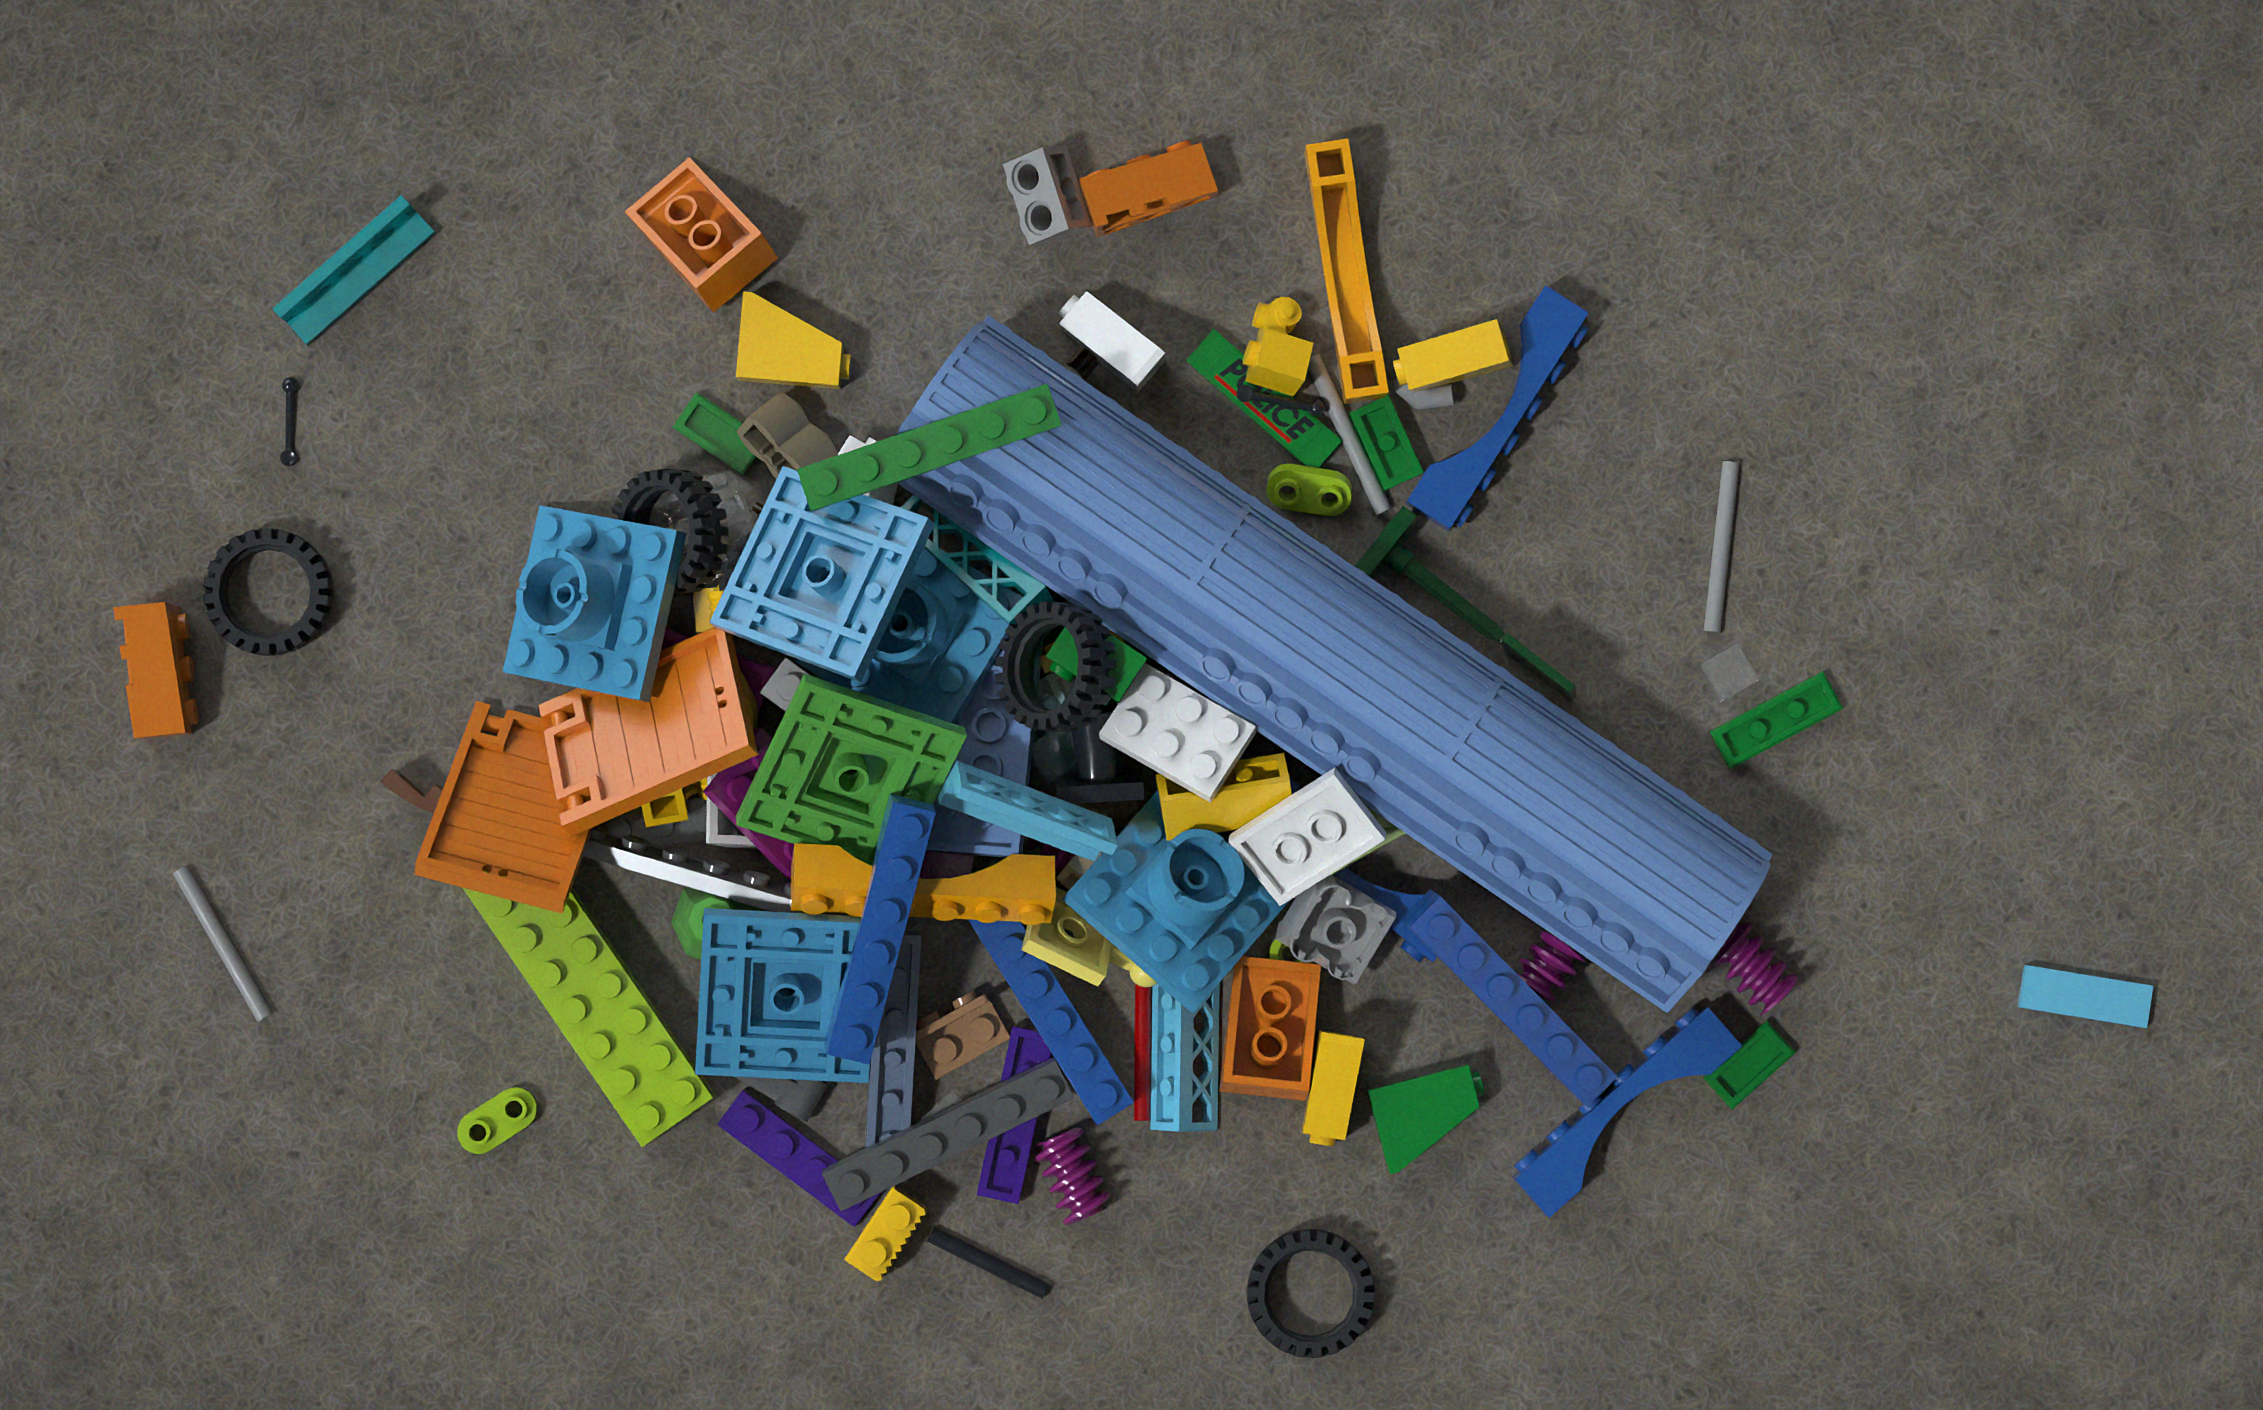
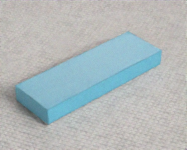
(2085, 996)

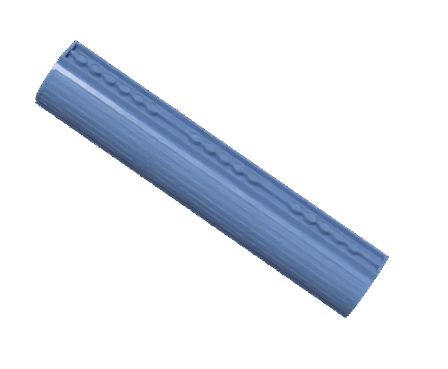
(1343, 673)

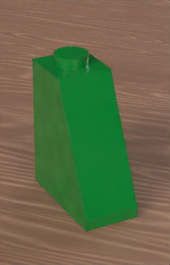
(1421, 1111)

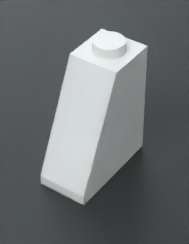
(1111, 340)

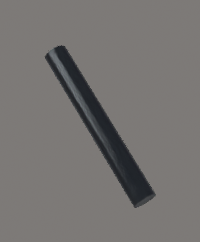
(988, 1262)

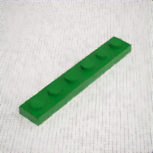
(929, 447)

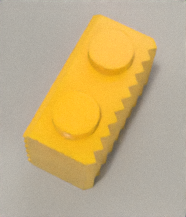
(886, 1233)

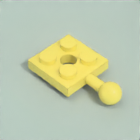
(1082, 956)

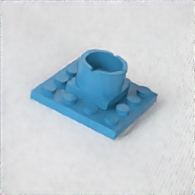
(822, 578)
(594, 603)
(943, 649)
(1176, 904)
(772, 994)

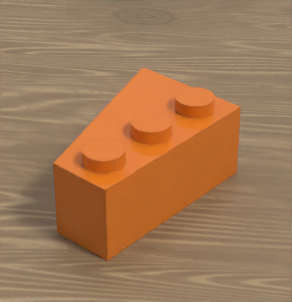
(1147, 187)
(158, 669)

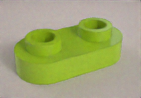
(1309, 487)
(497, 1121)

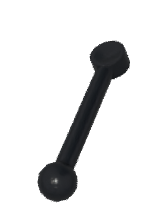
(1246, 394)
(289, 456)

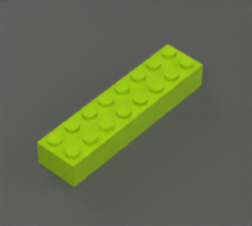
(600, 1011)

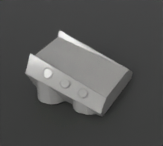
(1335, 927)

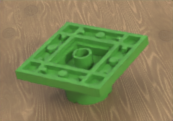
(840, 762)

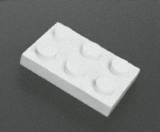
(1177, 732)
(1307, 836)

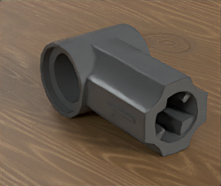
(791, 1095)

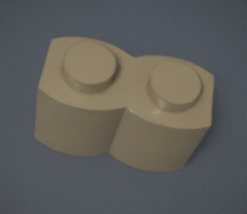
(784, 437)

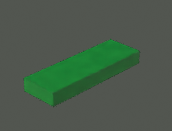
(1776, 720)

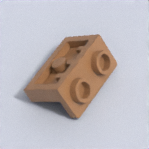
(960, 1034)

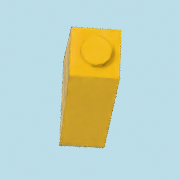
(785, 349)
(1453, 357)
(1332, 1087)

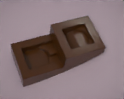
(405, 789)

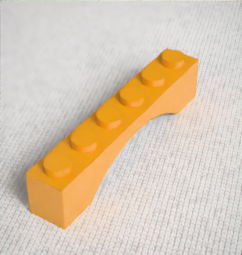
(1345, 271)
(1012, 890)

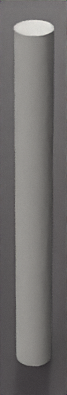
(1348, 435)
(1721, 546)
(222, 943)

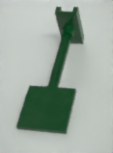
(1389, 551)

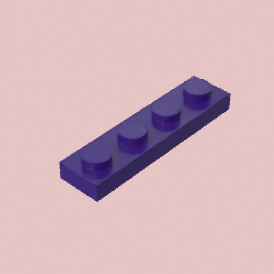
(786, 1151)
(1009, 1152)

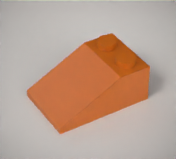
(702, 234)
(1270, 1028)

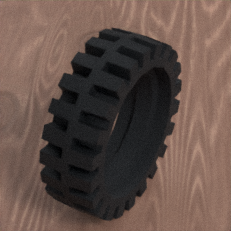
(702, 516)
(217, 585)
(1091, 671)
(1310, 1345)

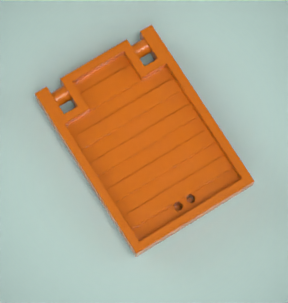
(639, 750)
(502, 817)

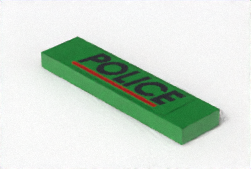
(1291, 427)

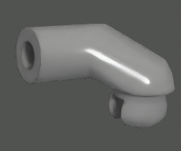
(1426, 399)

